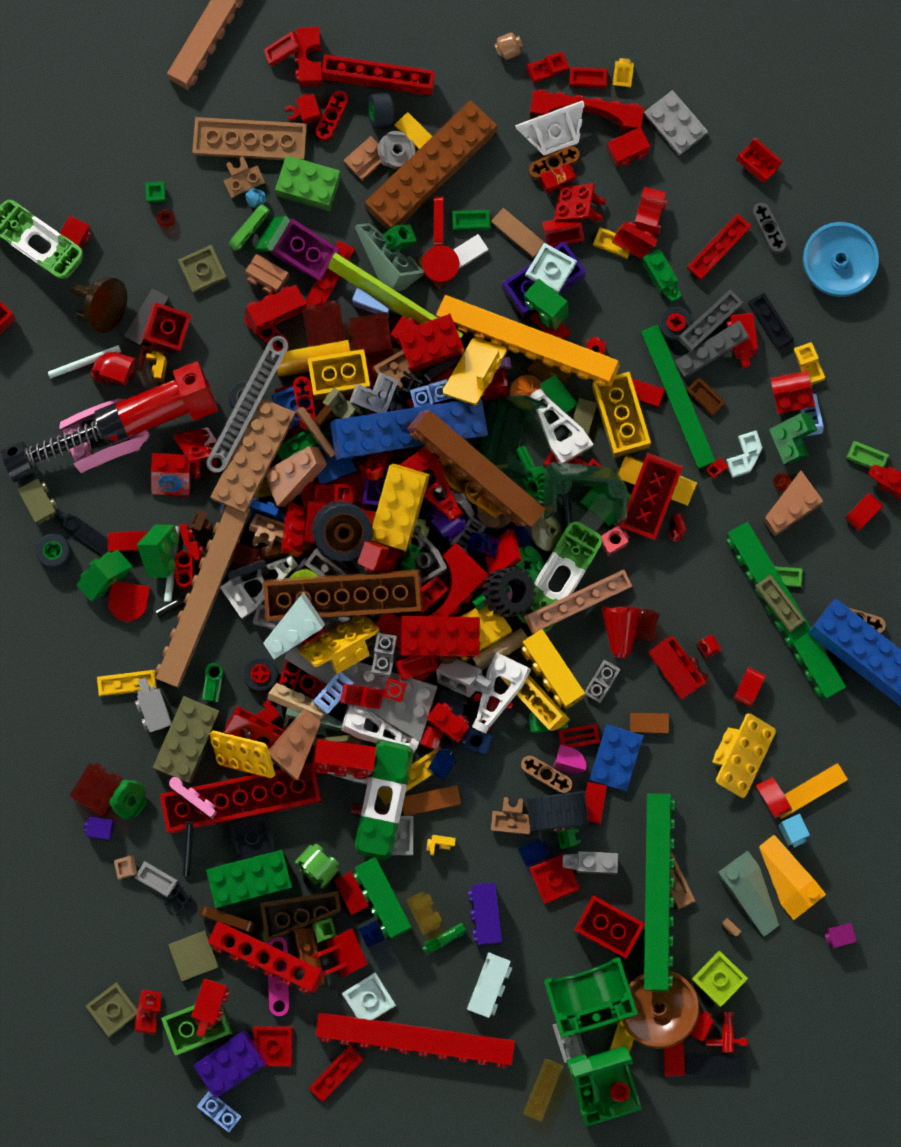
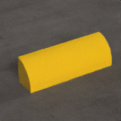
(296, 360)
(631, 468)
(541, 704)

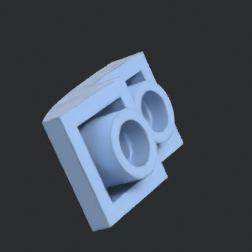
(429, 394)
(219, 1111)

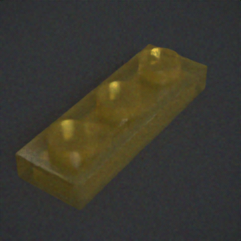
(543, 1089)

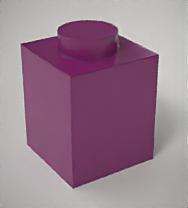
(840, 935)

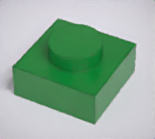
(155, 192)

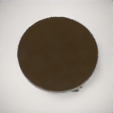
(103, 303)

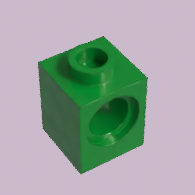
(399, 237)

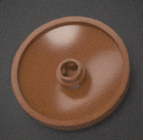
(663, 1016)

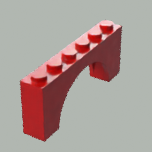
(465, 579)

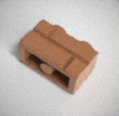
(266, 274)

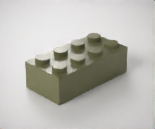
(186, 740)

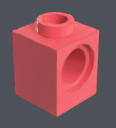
(611, 548)

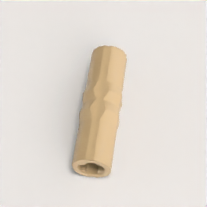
(504, 647)

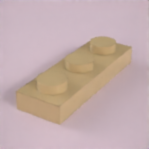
(294, 700)

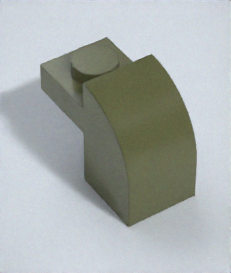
(341, 407)

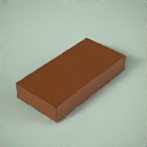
(649, 723)

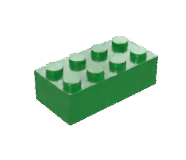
(249, 879)
(383, 898)

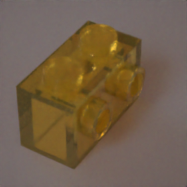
(425, 917)

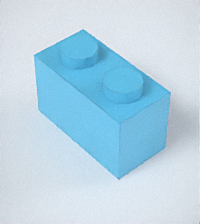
(794, 831)

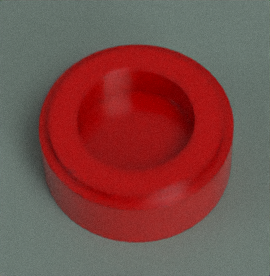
(619, 1091)

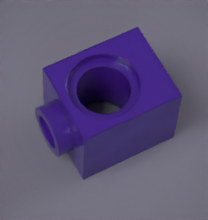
(99, 828)

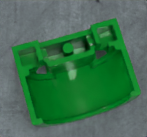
(590, 999)
(592, 1081)

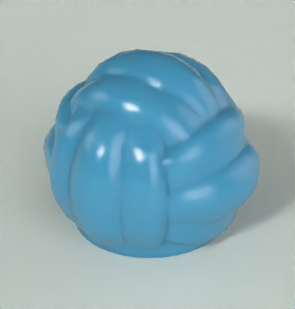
(255, 198)

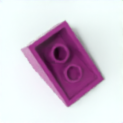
(304, 250)

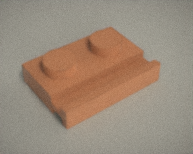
(364, 159)

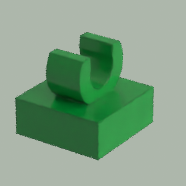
(567, 838)

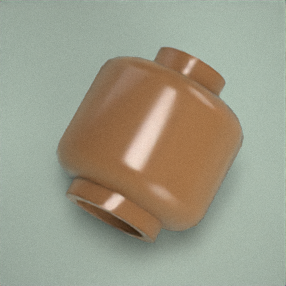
(508, 46)

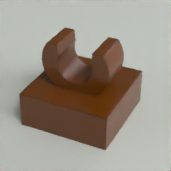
(199, 521)

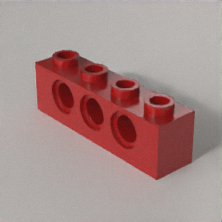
(259, 727)

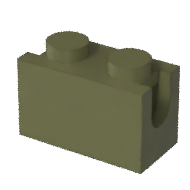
(38, 503)

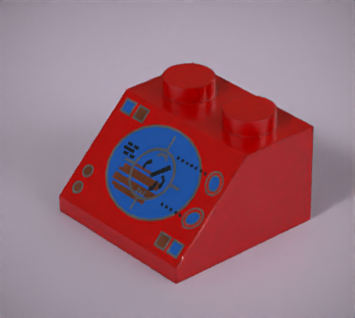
(170, 475)

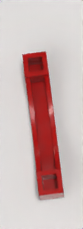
(626, 116)

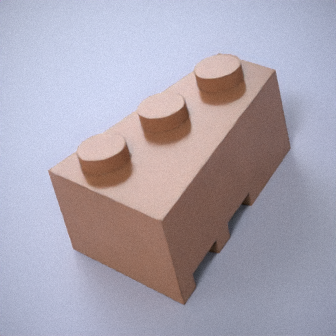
(294, 473)
(793, 505)
(295, 743)

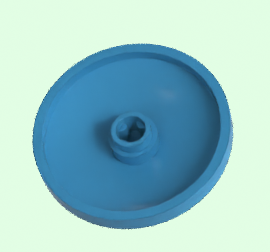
(840, 259)

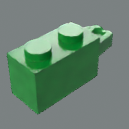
(662, 275)

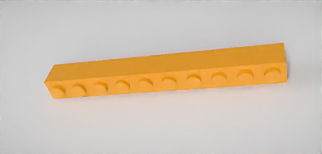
(530, 342)

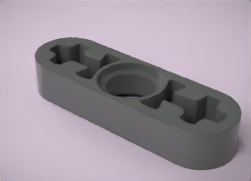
(770, 242)

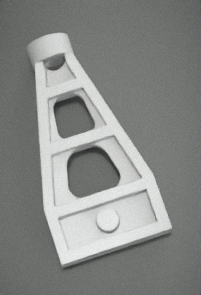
(570, 447)
(239, 597)
(509, 669)
(354, 725)

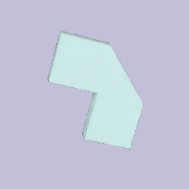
(751, 449)

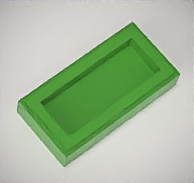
(866, 455)
(791, 576)

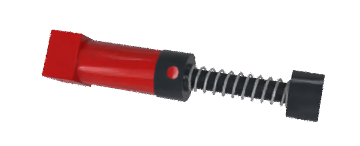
(121, 420)

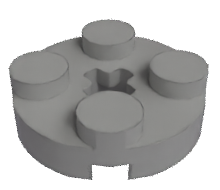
(388, 156)

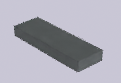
(137, 327)

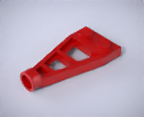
(424, 461)

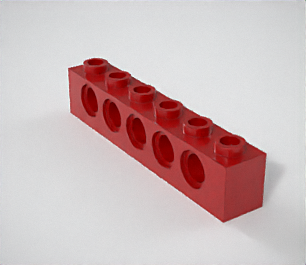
(378, 75)
(312, 974)

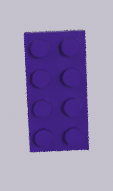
(519, 284)

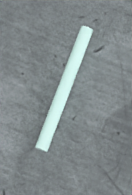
(80, 363)
(170, 579)

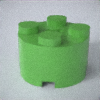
(317, 865)

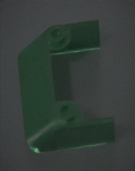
(504, 428)
(561, 476)

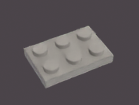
(675, 122)

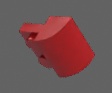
(792, 392)

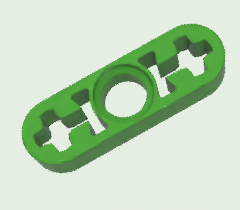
(249, 227)

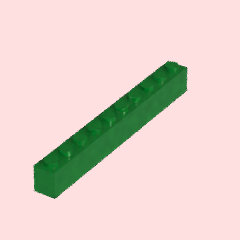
(807, 649)
(658, 893)

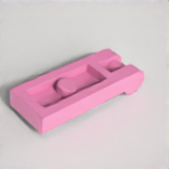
(192, 796)

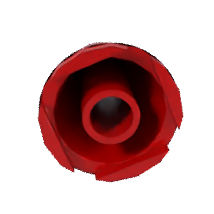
(621, 628)

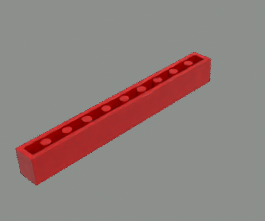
(415, 1038)

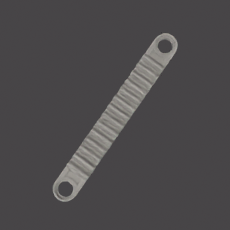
(247, 404)

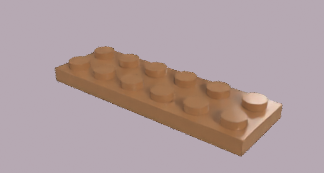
(249, 139)
(253, 456)

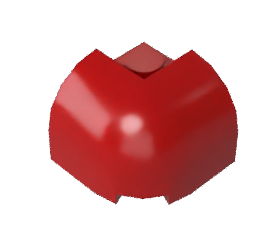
(113, 368)

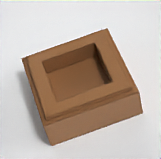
(125, 867)
(730, 927)

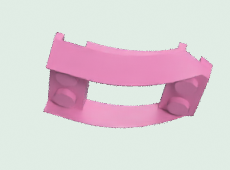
(84, 456)

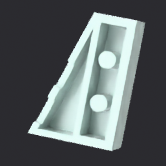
(295, 627)
(489, 985)

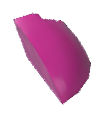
(569, 760)

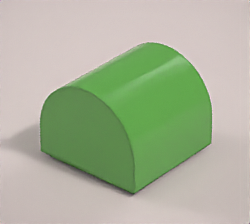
(324, 930)

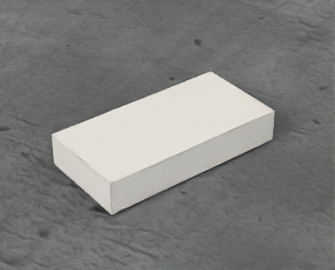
(470, 250)

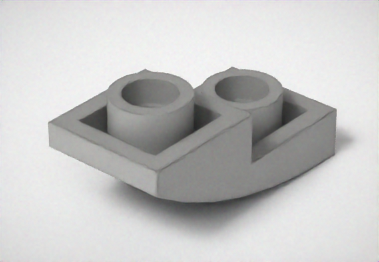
(384, 654)
(602, 681)

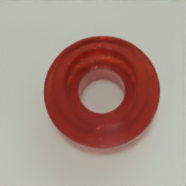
(165, 213)
(782, 481)

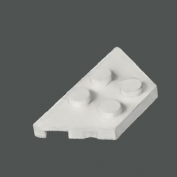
(554, 129)

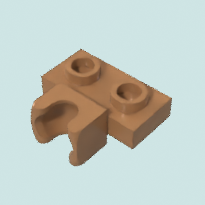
(242, 178)
(394, 368)
(266, 531)
(511, 819)

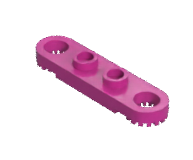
(278, 990)

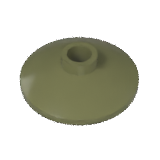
(546, 533)

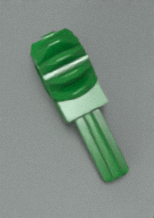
(534, 484)

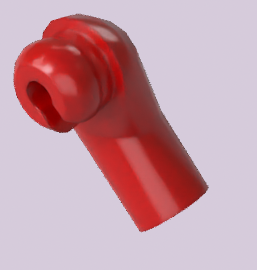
(679, 529)

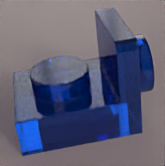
(533, 852)
(371, 934)

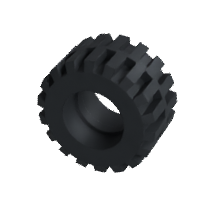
(496, 592)

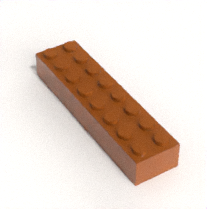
(431, 166)
(475, 468)
(346, 593)

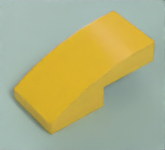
(808, 360)

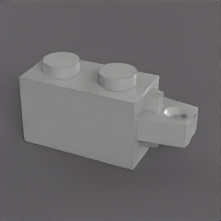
(463, 678)
(153, 706)
(592, 862)

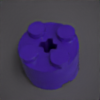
(442, 526)

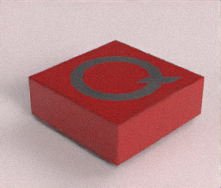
(395, 690)

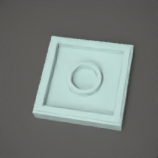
(551, 267)
(369, 998)

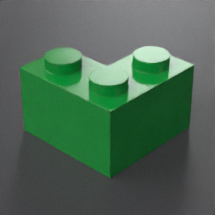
(548, 303)
(789, 437)
(156, 550)
(103, 574)

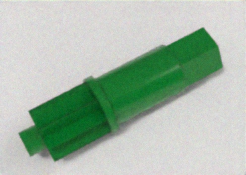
(444, 938)

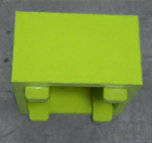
(719, 979)

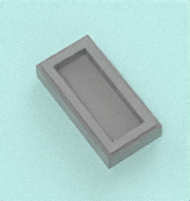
(156, 879)

